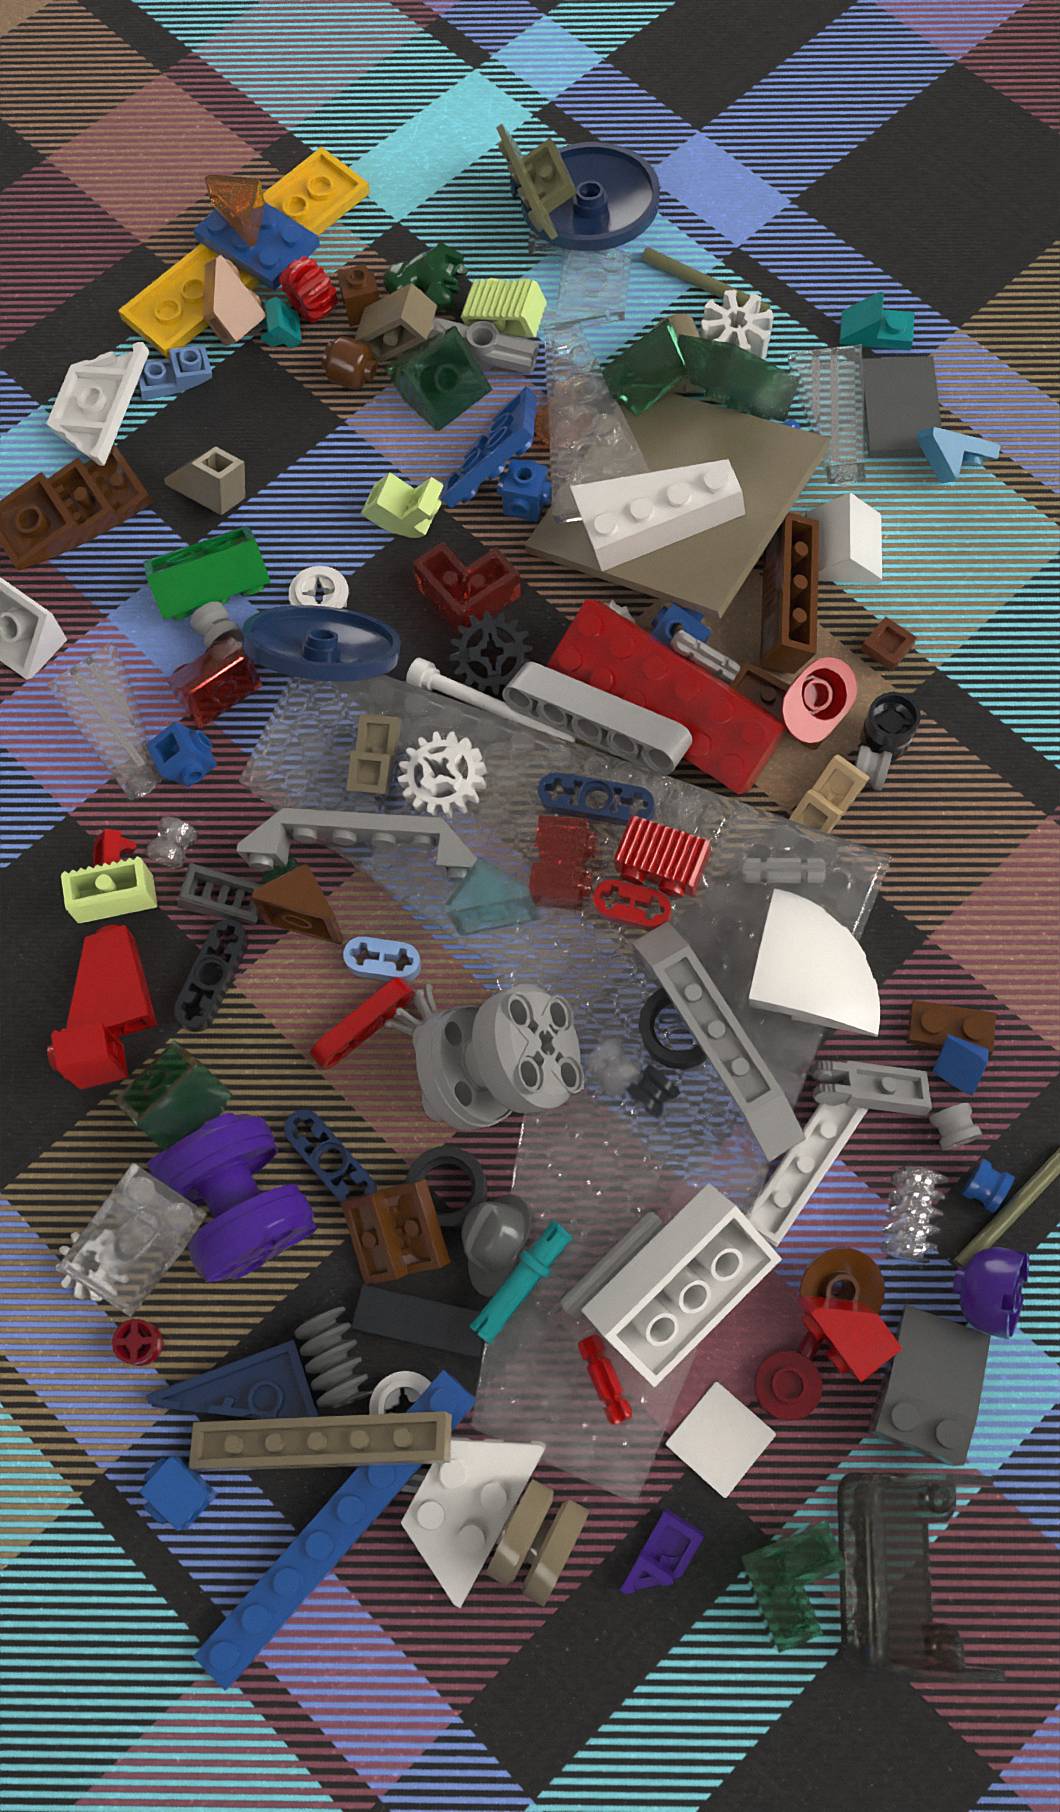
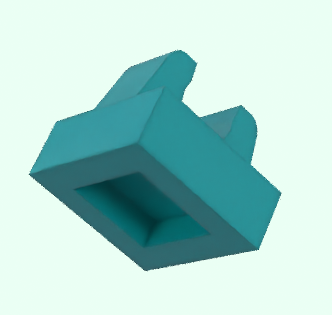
(281, 324)

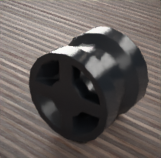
(653, 1091)

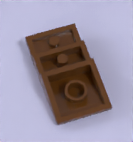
(69, 508)

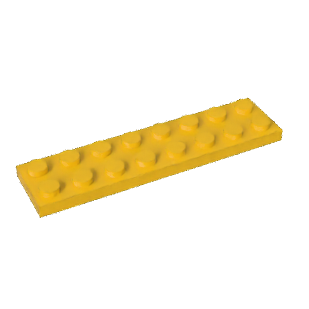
(172, 306)

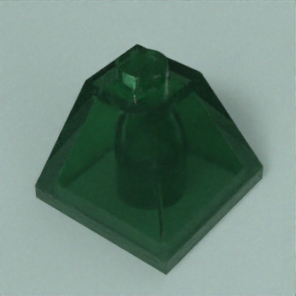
(646, 369)
(439, 378)

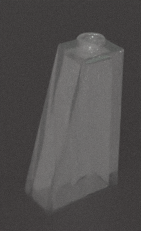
(834, 407)
(107, 714)

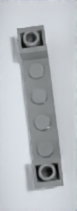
(271, 841)
(721, 1040)

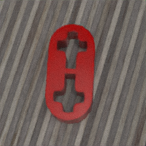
(634, 896)

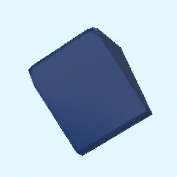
(961, 1064)

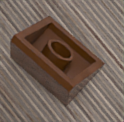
(297, 905)

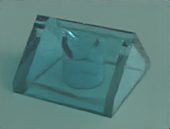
(489, 901)

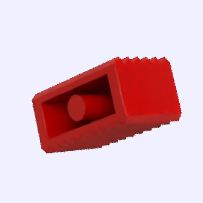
(661, 857)
(88, 1055)

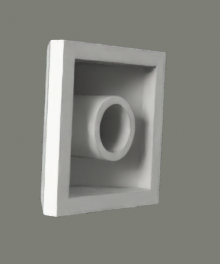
(848, 540)
(26, 632)

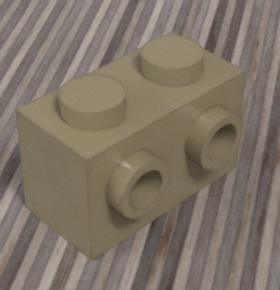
(396, 322)

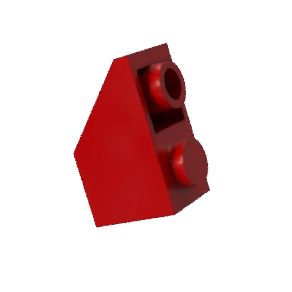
(853, 1331)

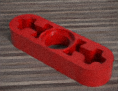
(361, 1023)

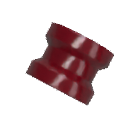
(128, 1341)

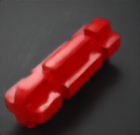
(604, 1379)

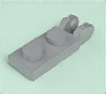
(872, 1087)

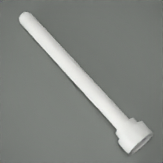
(426, 676)

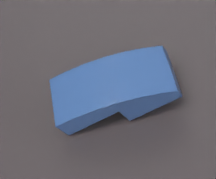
(170, 376)

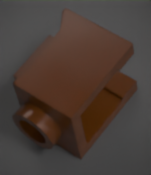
(357, 291)

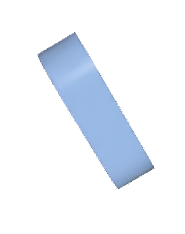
(383, 950)

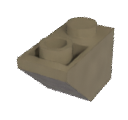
(212, 480)

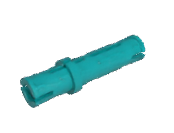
(521, 1281)

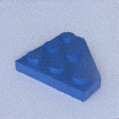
(507, 436)

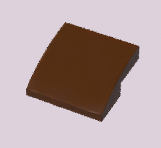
(395, 1232)

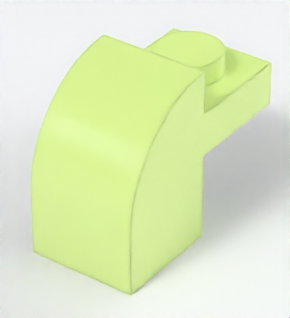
(401, 507)

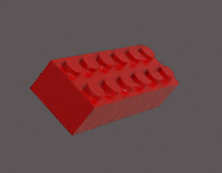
(728, 730)

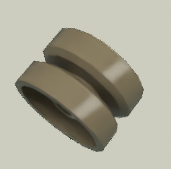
(535, 1540)

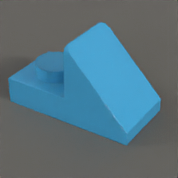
(950, 449)

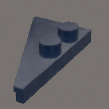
(256, 1387)

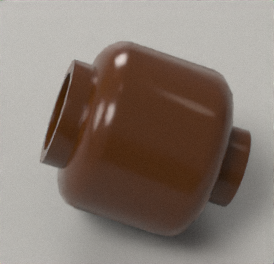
(349, 362)

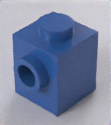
(175, 1493)

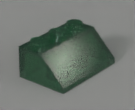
(738, 378)

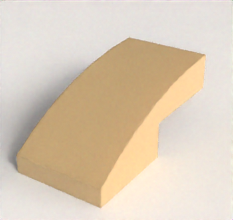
(830, 795)

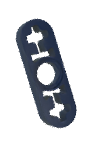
(569, 782)
(320, 1130)

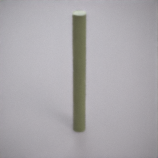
(695, 277)
(1011, 1210)

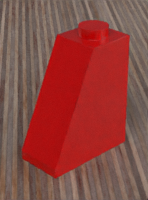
(112, 984)

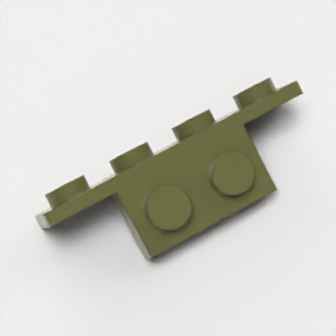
(542, 179)

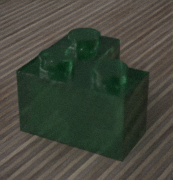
(778, 1577)

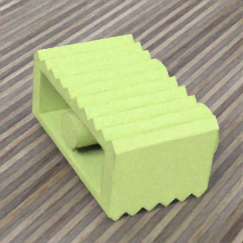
(508, 305)
(108, 890)

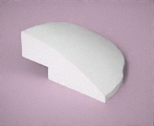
(813, 969)

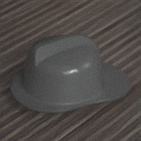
(494, 1240)

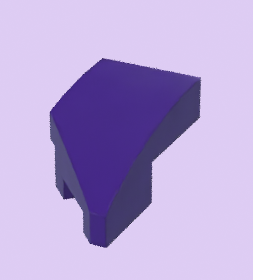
(664, 1553)

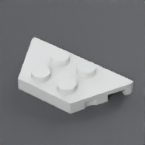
(96, 400)
(466, 1506)

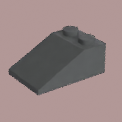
(931, 1387)

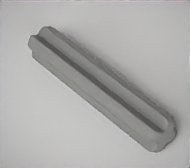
(611, 1264)

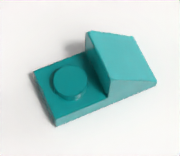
(872, 326)

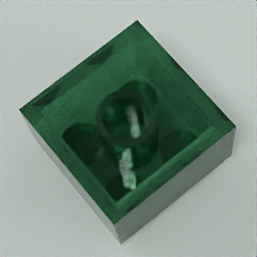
(173, 1097)

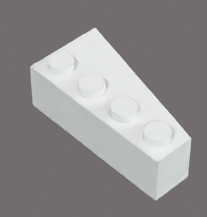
(656, 509)

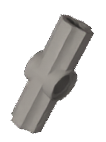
(492, 347)

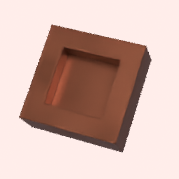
(888, 643)

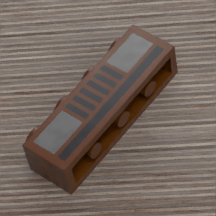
(790, 595)

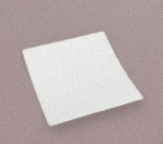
(720, 1439)

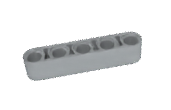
(597, 718)

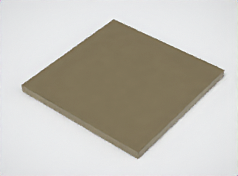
(711, 566)

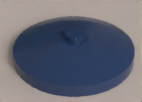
(613, 200)
(321, 643)

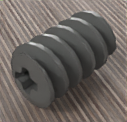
(331, 1359)

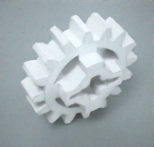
(443, 758)

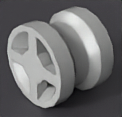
(873, 765)
(955, 1126)

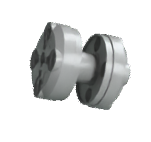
(498, 1058)

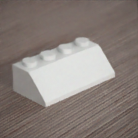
(681, 1284)

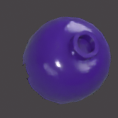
(993, 1289)

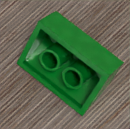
(206, 573)

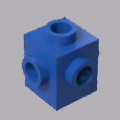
(524, 489)
(668, 619)
(182, 754)

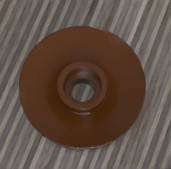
(856, 1270)

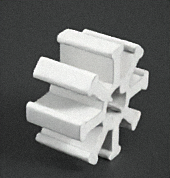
(737, 324)

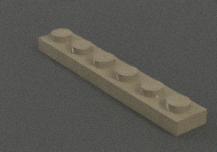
(321, 1442)

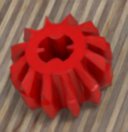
(308, 289)

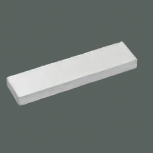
(803, 1170)

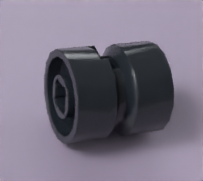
(891, 724)

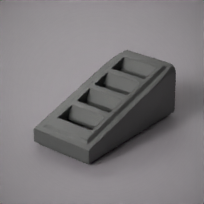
(210, 877)

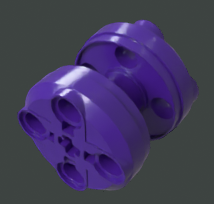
(246, 1224)

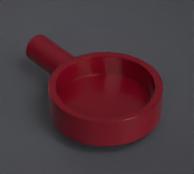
(789, 1382)

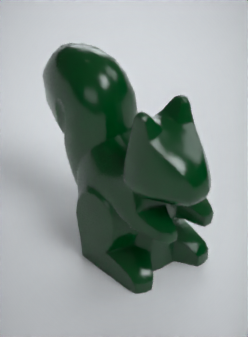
(431, 272)

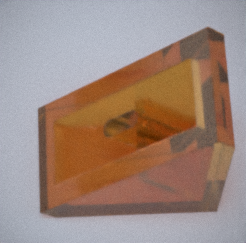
(239, 202)

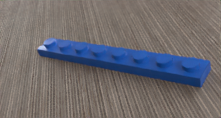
(318, 1549)

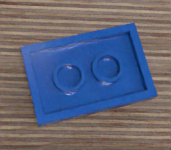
(278, 244)

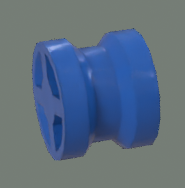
(988, 1185)

